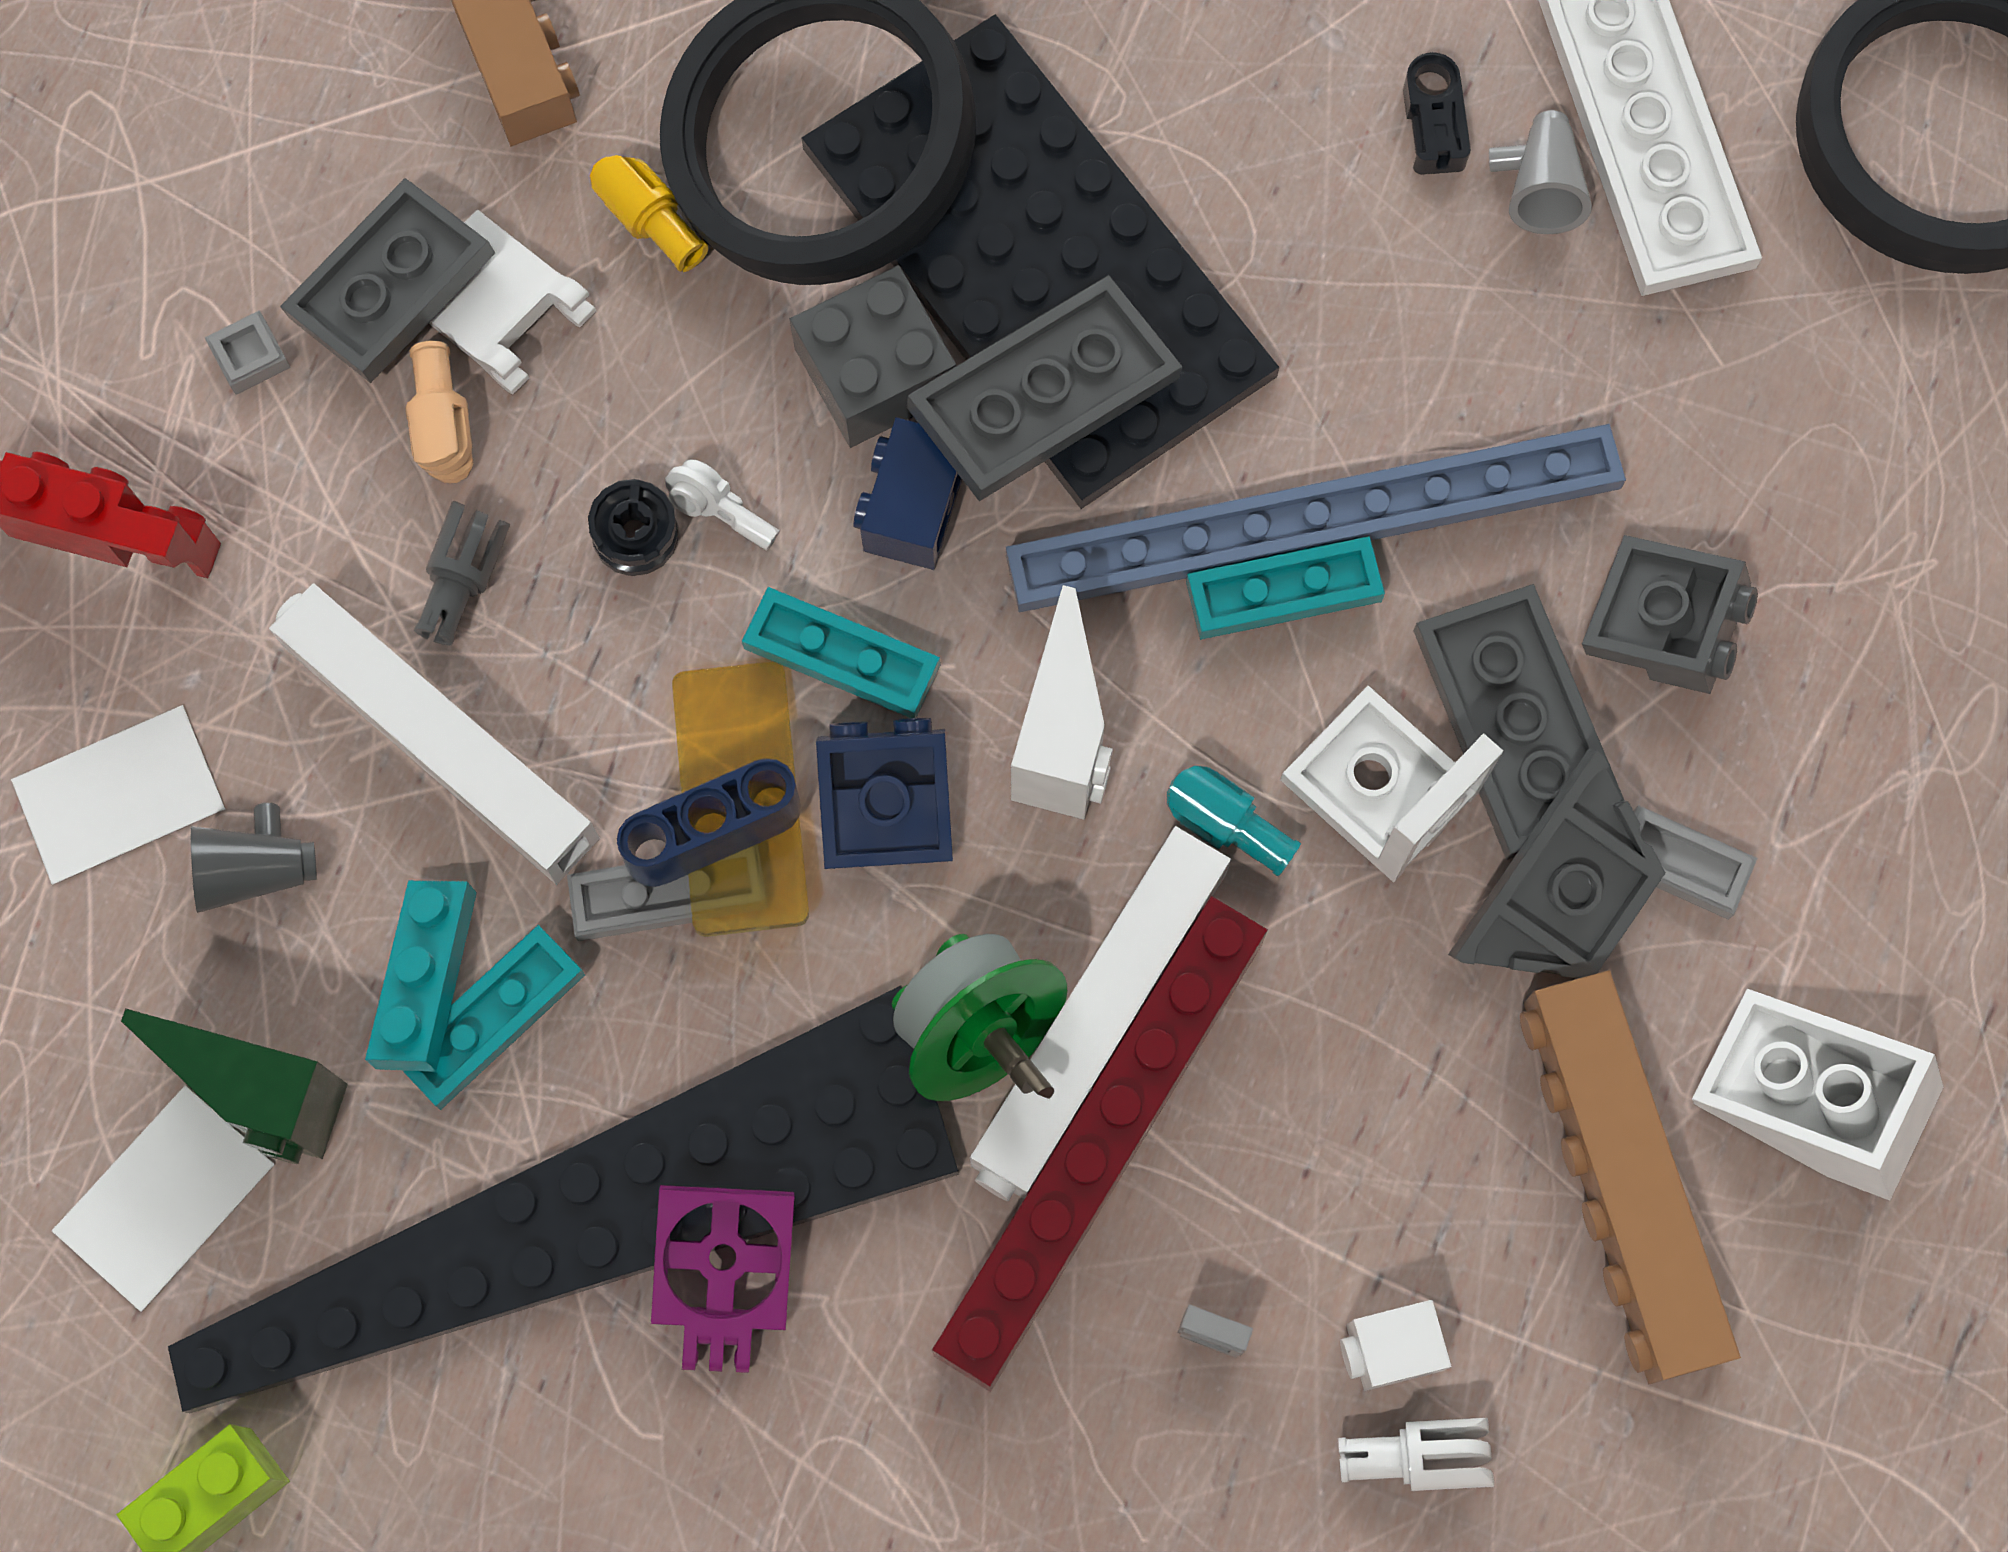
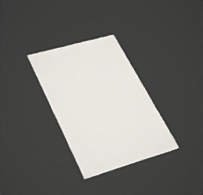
(117, 794)
(162, 1198)

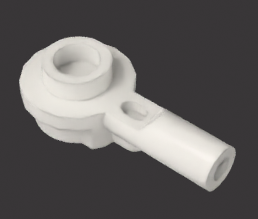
(701, 491)

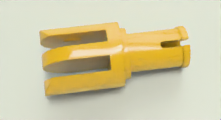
(647, 208)

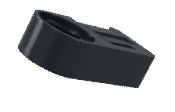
(1438, 119)

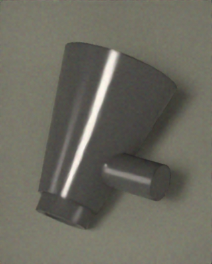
(248, 865)

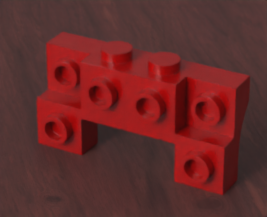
(97, 516)

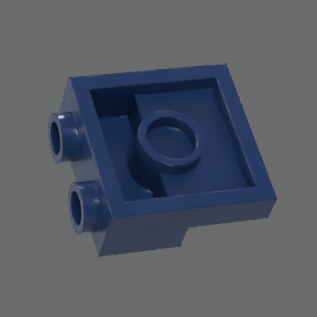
(884, 795)

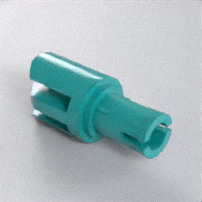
(1226, 816)

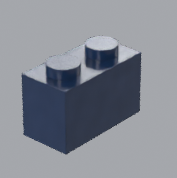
(909, 499)

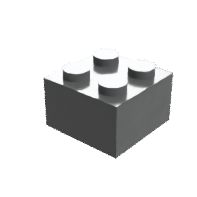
(870, 353)

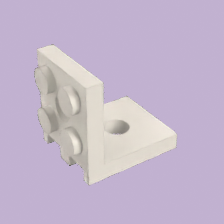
(1422, 788)

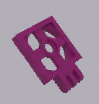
(719, 1322)

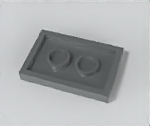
(388, 280)

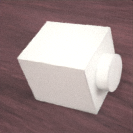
(1395, 1346)

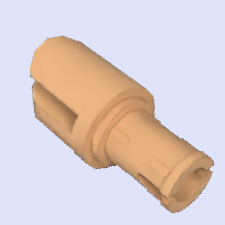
(438, 416)

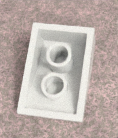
(1060, 744)
(1822, 1091)

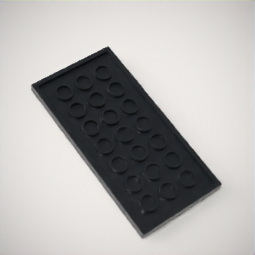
(1034, 228)

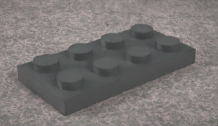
(1043, 387)
(1510, 680)

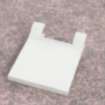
(505, 303)

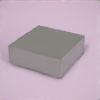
(247, 352)
(1214, 1331)

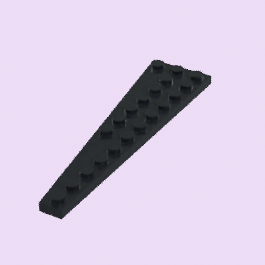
(806, 1118)

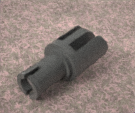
(456, 578)

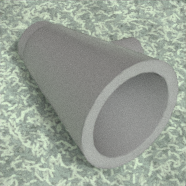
(1550, 182)

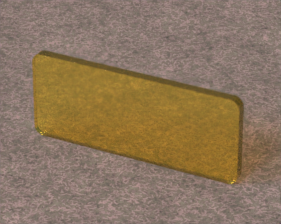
(722, 724)

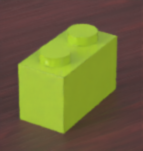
(205, 1494)

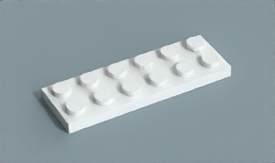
(1652, 141)

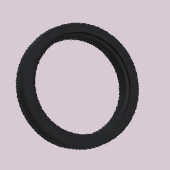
(1840, 178)
(869, 242)

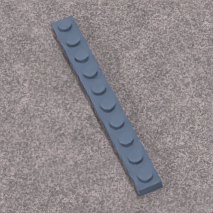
(1316, 515)

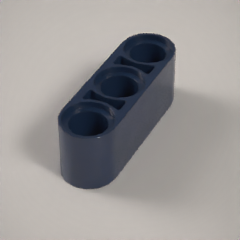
(726, 795)

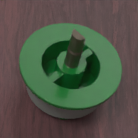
(978, 1017)

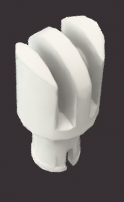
(1420, 1452)

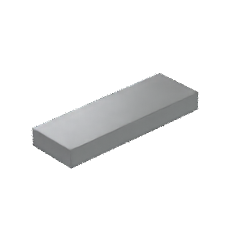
(615, 904)

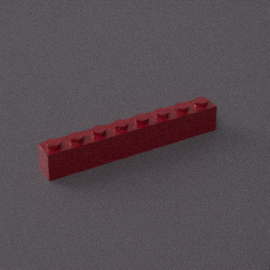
(1099, 1144)

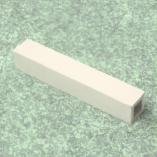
(434, 733)
(1099, 1013)

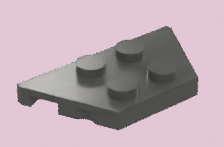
(1568, 885)

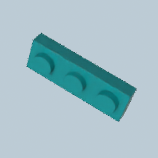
(1285, 588)
(841, 653)
(421, 976)
(498, 1013)

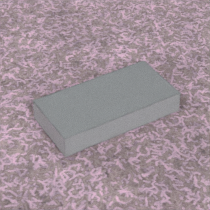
(1696, 864)

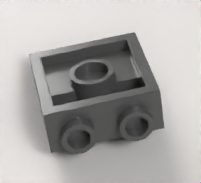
(1672, 613)

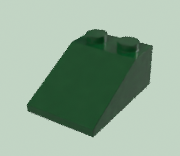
(270, 1095)

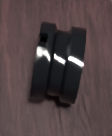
(652, 543)

